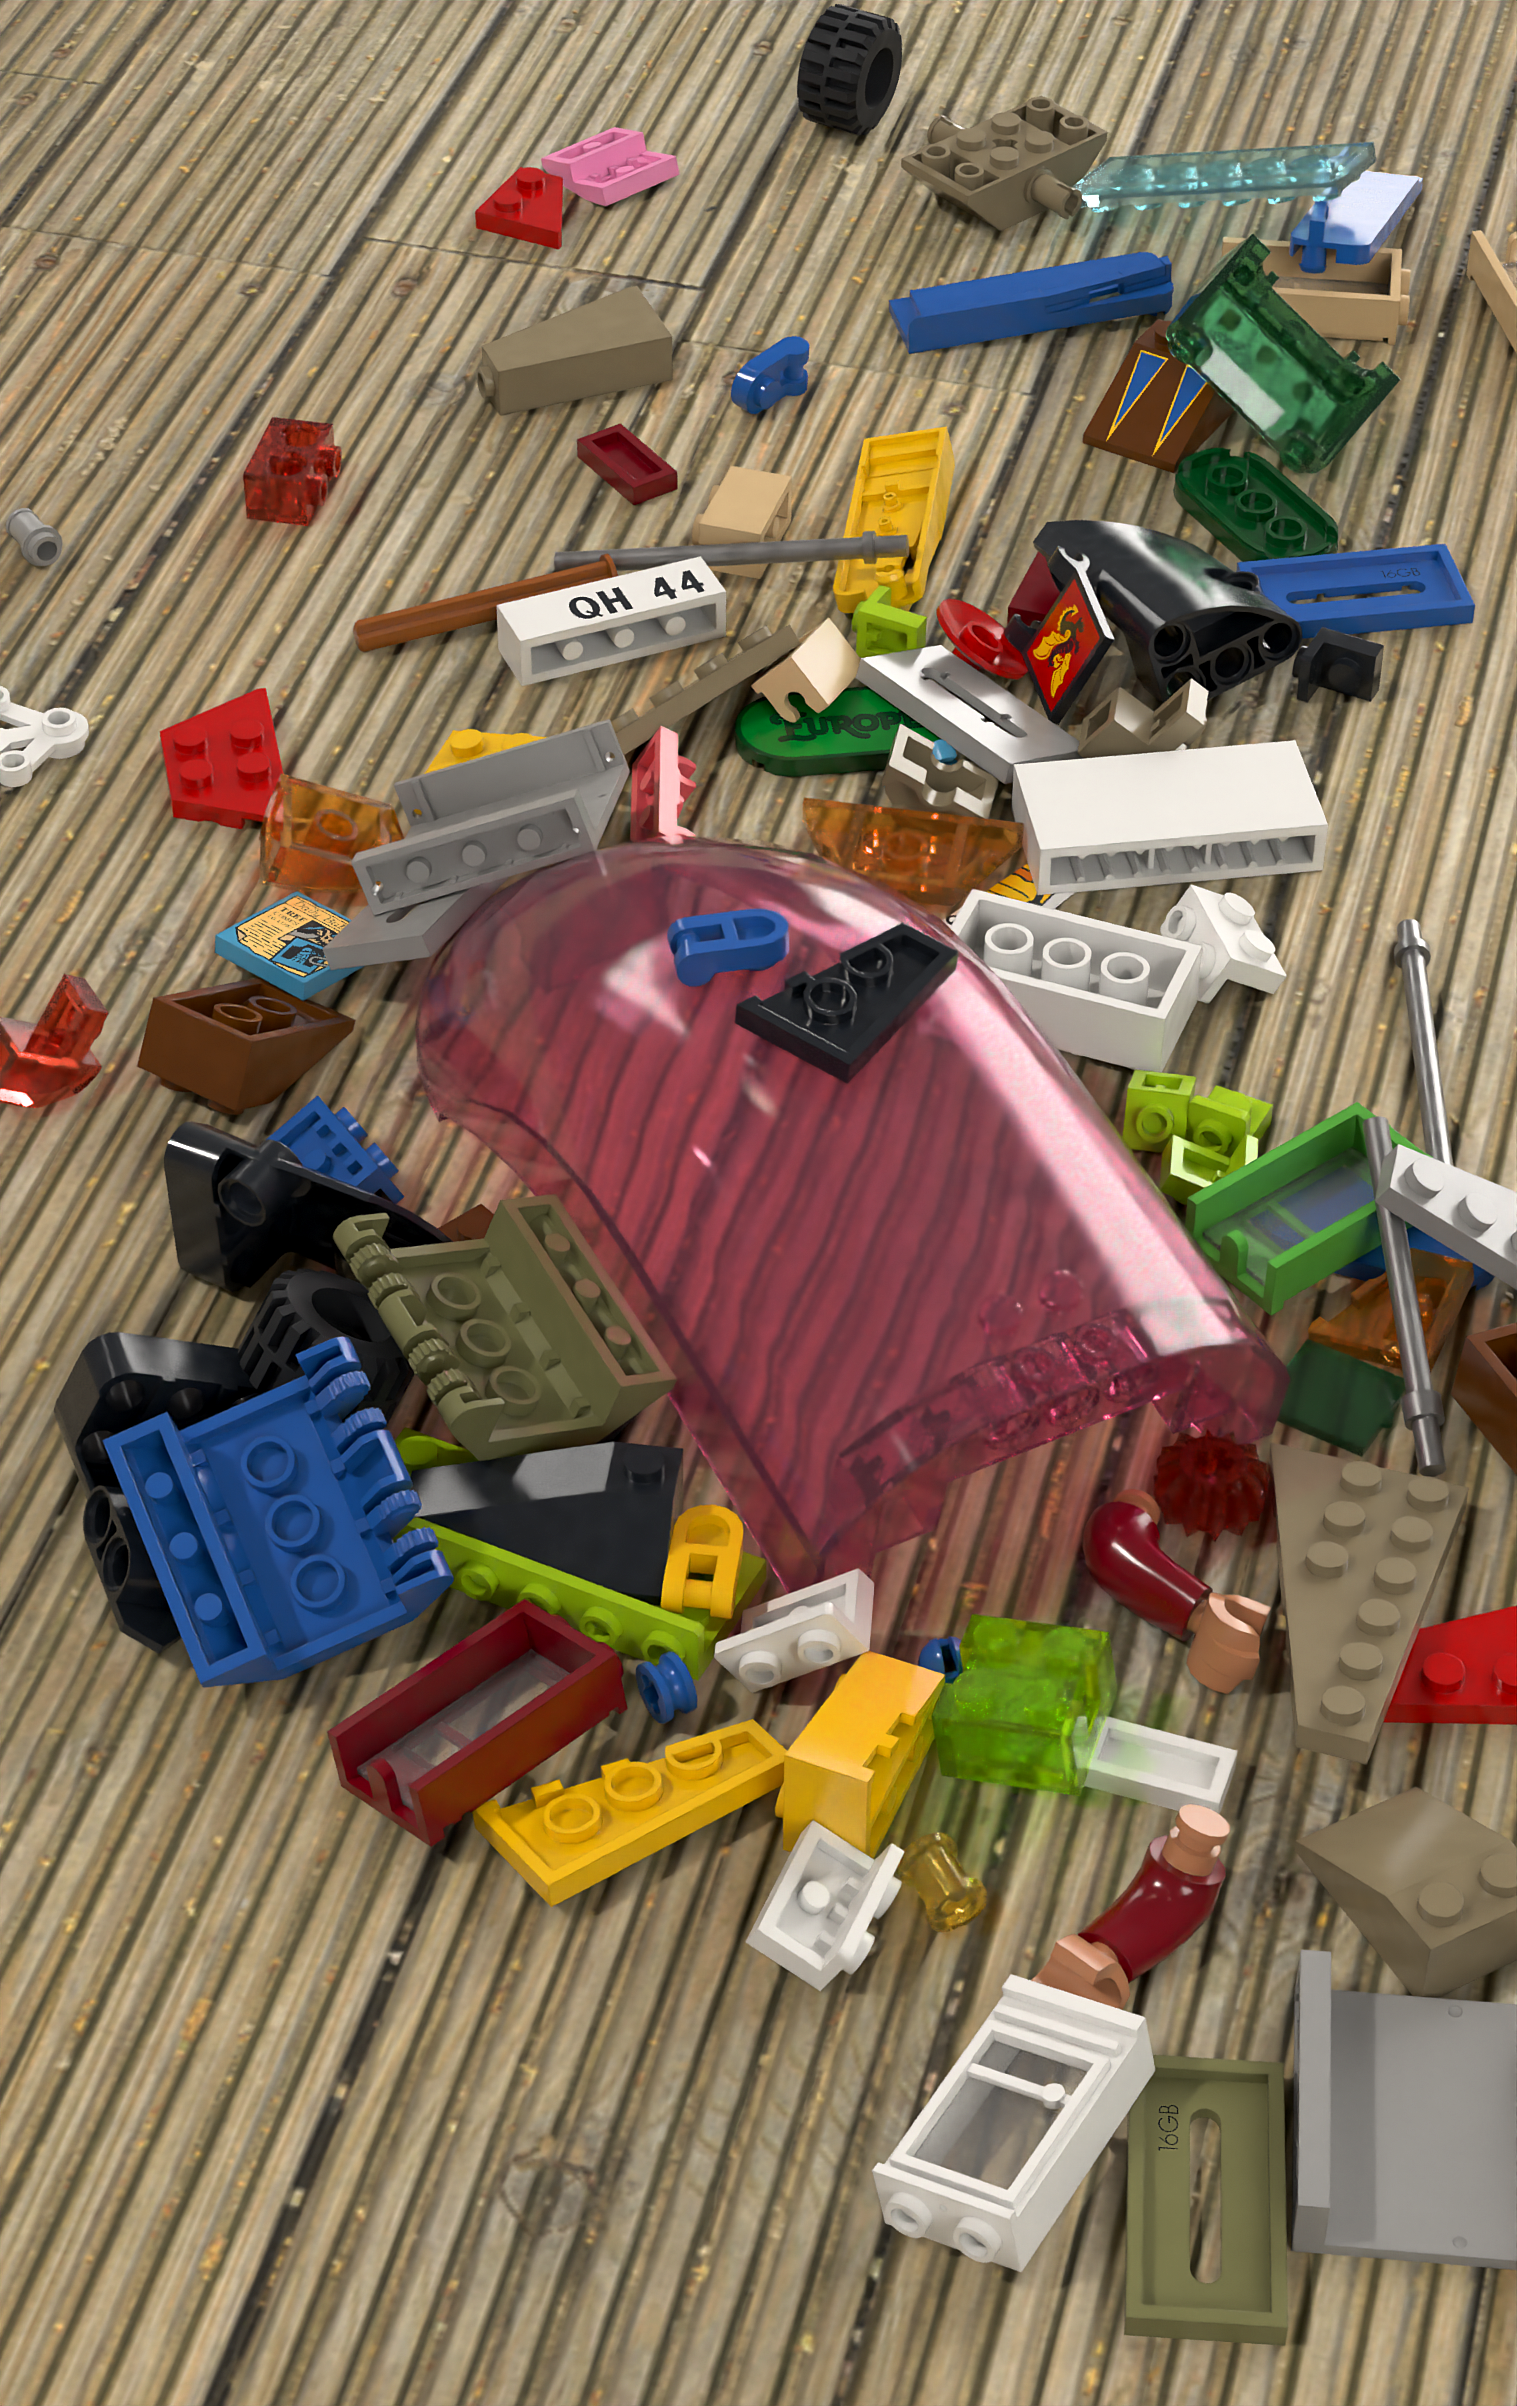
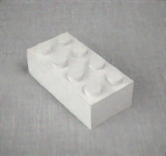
(1087, 980)

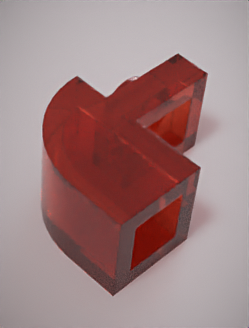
(52, 1057)

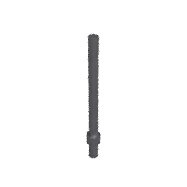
(1421, 1404)

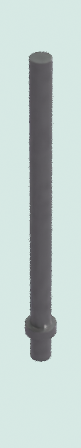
(867, 547)
(1413, 956)

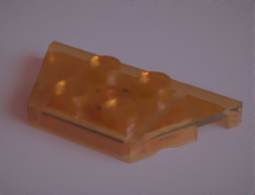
(913, 851)

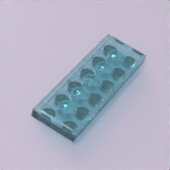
(1225, 176)

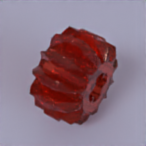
(1210, 1484)

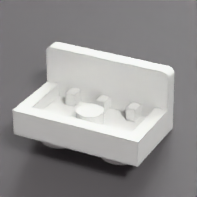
(1229, 941)
(801, 1632)
(824, 1906)

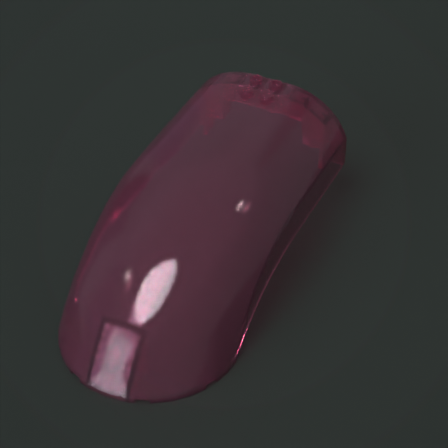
(831, 1268)

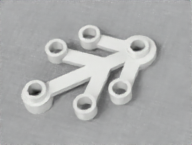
(51, 734)

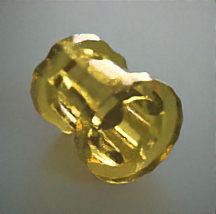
(941, 1882)

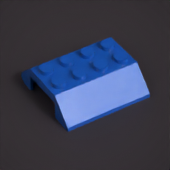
(281, 1524)

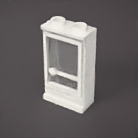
(1016, 2123)

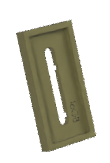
(1252, 2292)

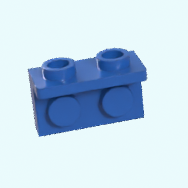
(332, 1147)

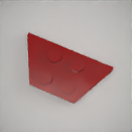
(223, 762)

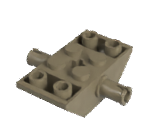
(1010, 162)

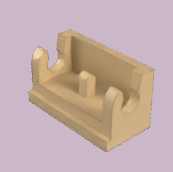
(815, 669)

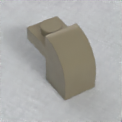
(1129, 727)

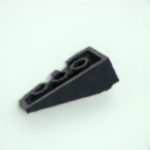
(578, 1509)

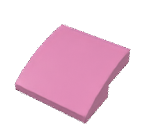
(610, 166)

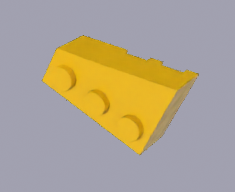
(860, 1752)

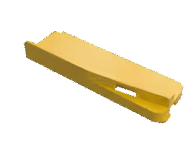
(897, 491)

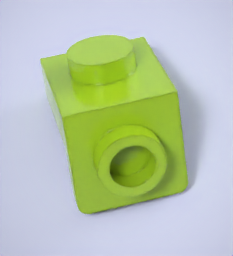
(1191, 1167)

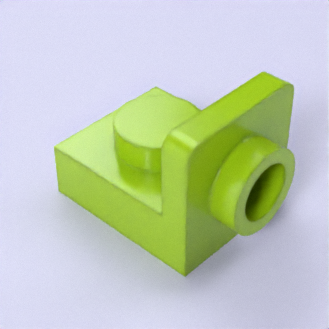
(886, 628)
(1156, 1109)
(1225, 1119)

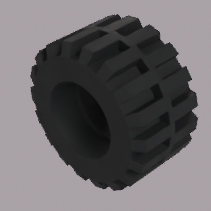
(849, 69)
(313, 1308)

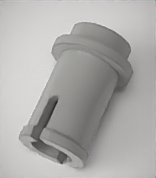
(39, 542)

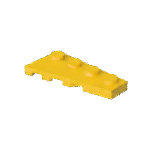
(599, 1827)

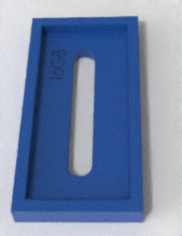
(1421, 568)

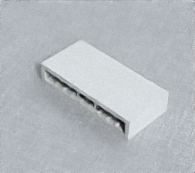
(1168, 817)

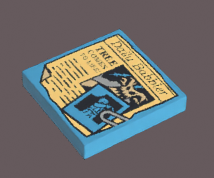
(287, 945)

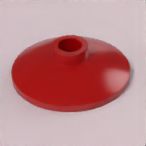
(979, 639)

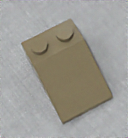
(1422, 1889)

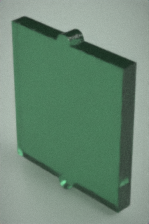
(1339, 1397)

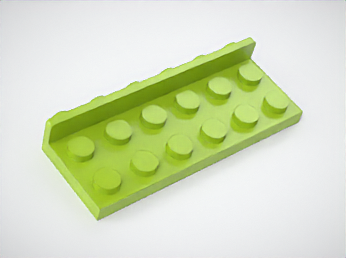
(595, 1611)

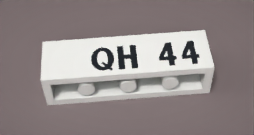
(611, 620)

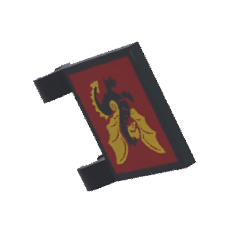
(1068, 641)

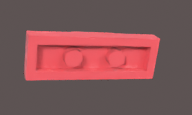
(660, 788)

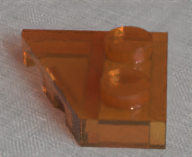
(1368, 1324)

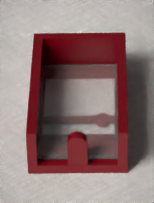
(476, 1719)

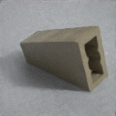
(578, 355)

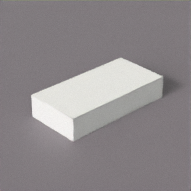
(1160, 1767)

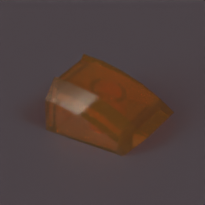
(315, 834)

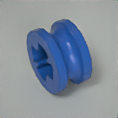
(666, 1687)

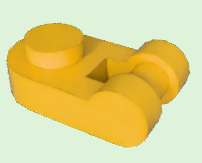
(704, 1542)

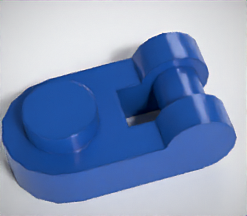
(772, 375)
(727, 943)

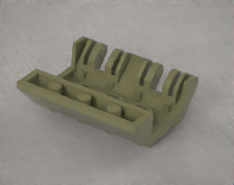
(512, 1329)

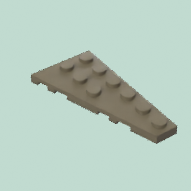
(1355, 1583)

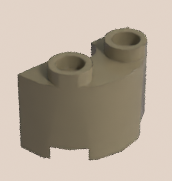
(923, 783)

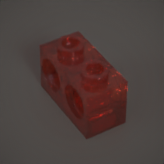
(291, 471)

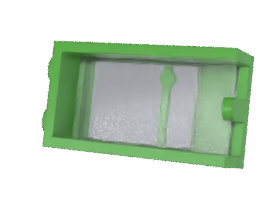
(1293, 1211)

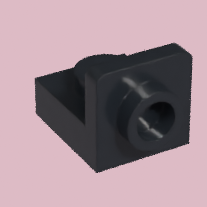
(1338, 664)

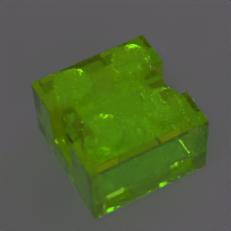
(1025, 1704)

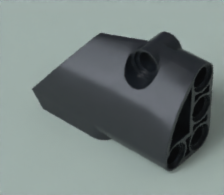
(1177, 606)
(252, 1203)
(114, 1387)

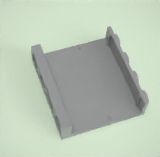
(497, 817)
(1403, 2125)

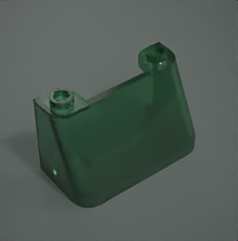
(1274, 362)

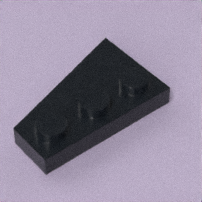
(854, 1006)

